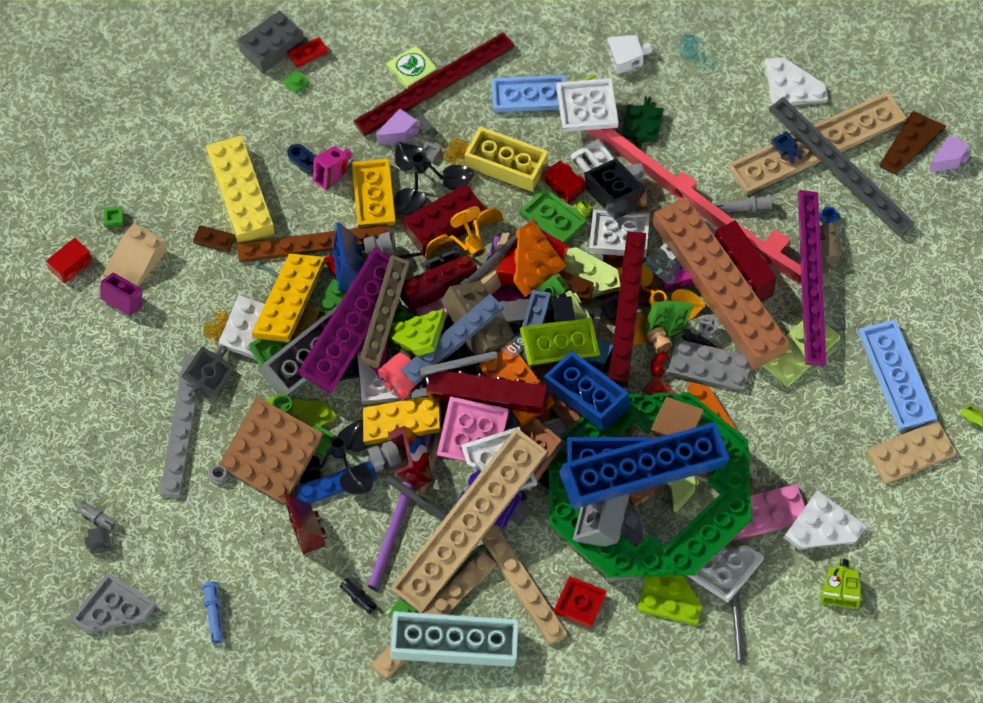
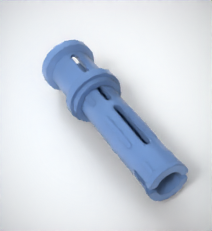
(213, 603)

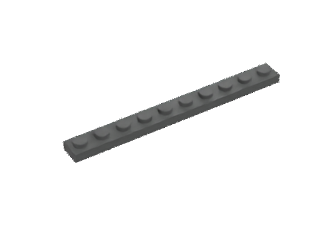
(841, 167)

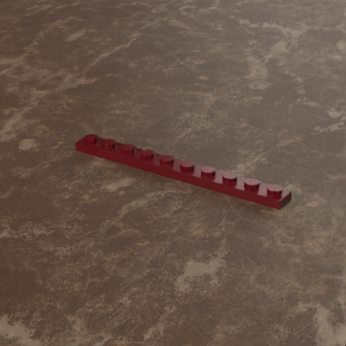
(434, 83)

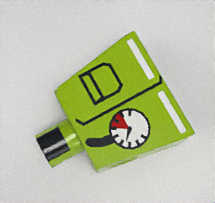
(841, 586)

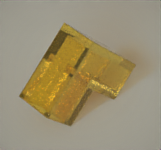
(455, 148)
(215, 329)

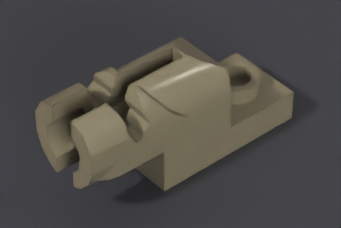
(830, 248)

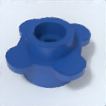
(834, 215)

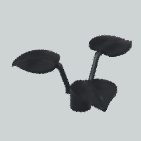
(412, 156)
(355, 481)

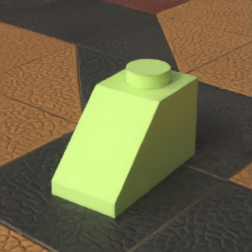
(682, 490)

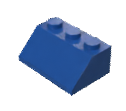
(346, 257)

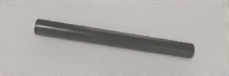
(416, 497)
(737, 628)

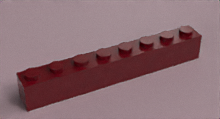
(627, 308)

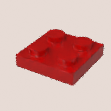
(580, 602)

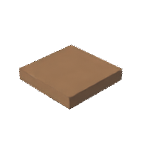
(676, 417)

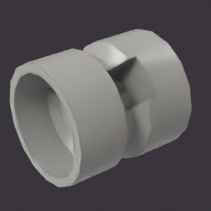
(383, 243)
(384, 456)

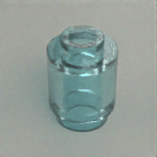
(688, 46)

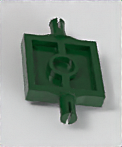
(642, 123)

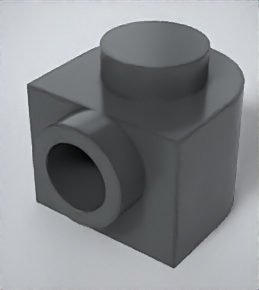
(97, 540)

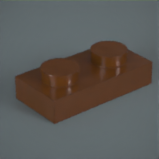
(214, 238)

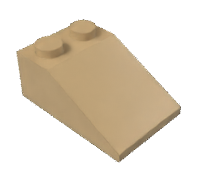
(136, 254)

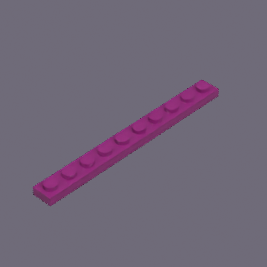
(811, 278)

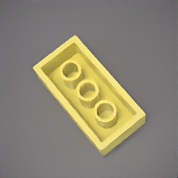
(506, 159)

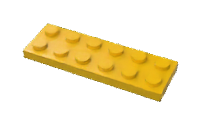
(288, 297)

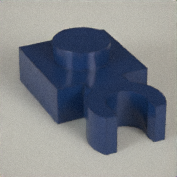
(786, 145)

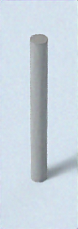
(458, 363)

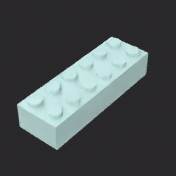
(454, 639)

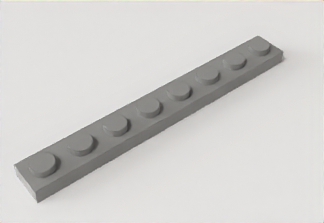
(179, 437)

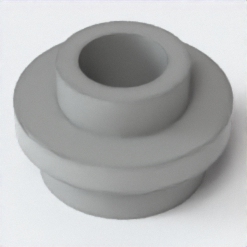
(218, 469)

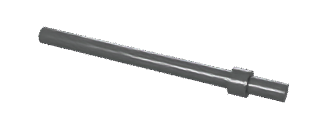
(493, 259)

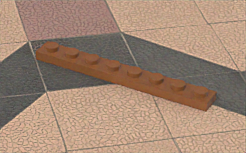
(300, 244)

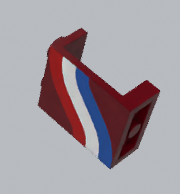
(418, 471)

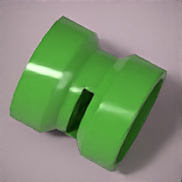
(284, 403)

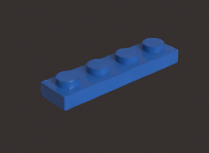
(326, 486)

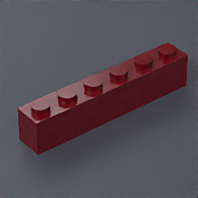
(496, 391)

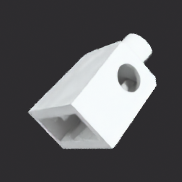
(626, 52)

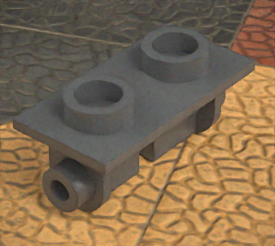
(440, 259)

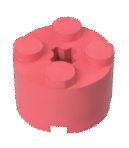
(395, 379)

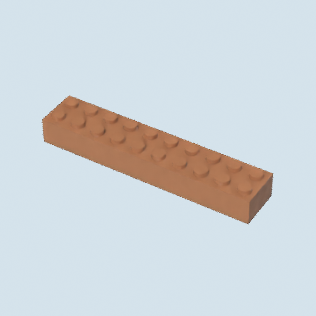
(720, 283)

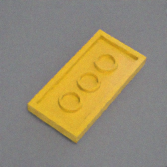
(373, 193)
(418, 414)

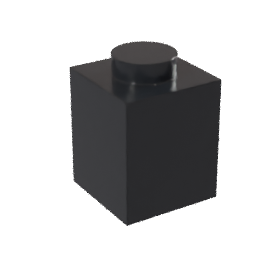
(562, 308)

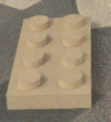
(911, 452)

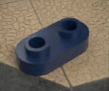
(303, 160)

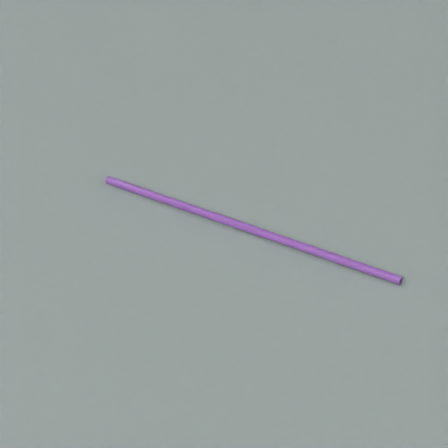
(404, 500)

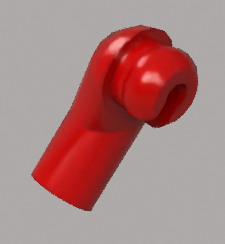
(656, 364)

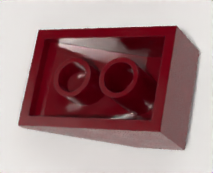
(305, 524)

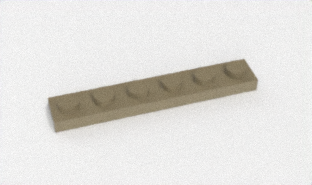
(384, 311)

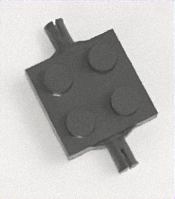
(207, 372)

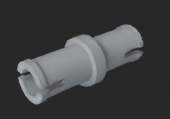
(96, 516)

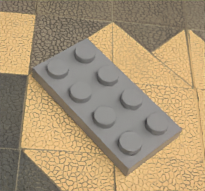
(709, 365)

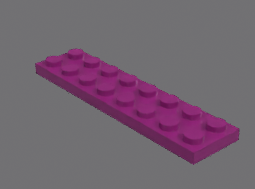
(346, 326)

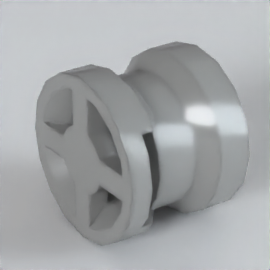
(706, 323)

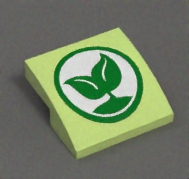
(411, 67)

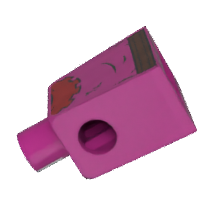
(330, 166)

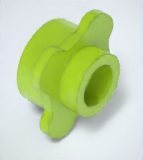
(584, 208)

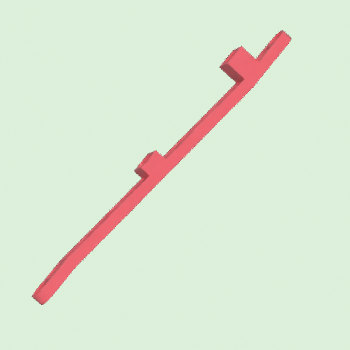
(685, 186)

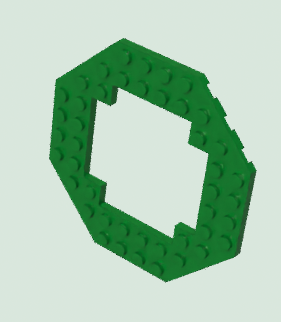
(699, 539)

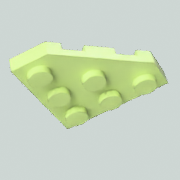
(584, 265)

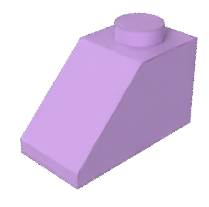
(397, 128)
(950, 155)

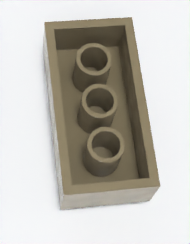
(464, 297)

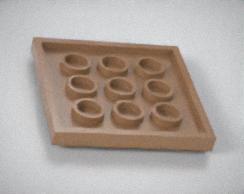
(271, 449)

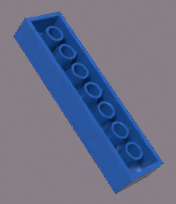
(644, 465)

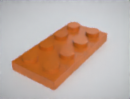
(513, 369)

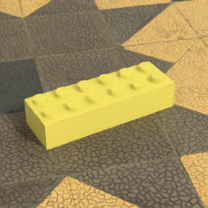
(240, 190)

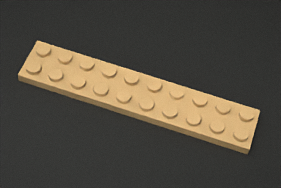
(842, 130)
(469, 520)

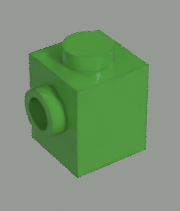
(554, 285)

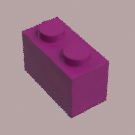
(121, 293)

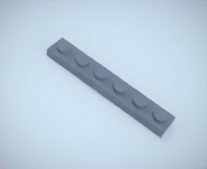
(454, 337)

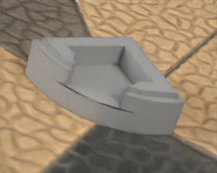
(431, 151)

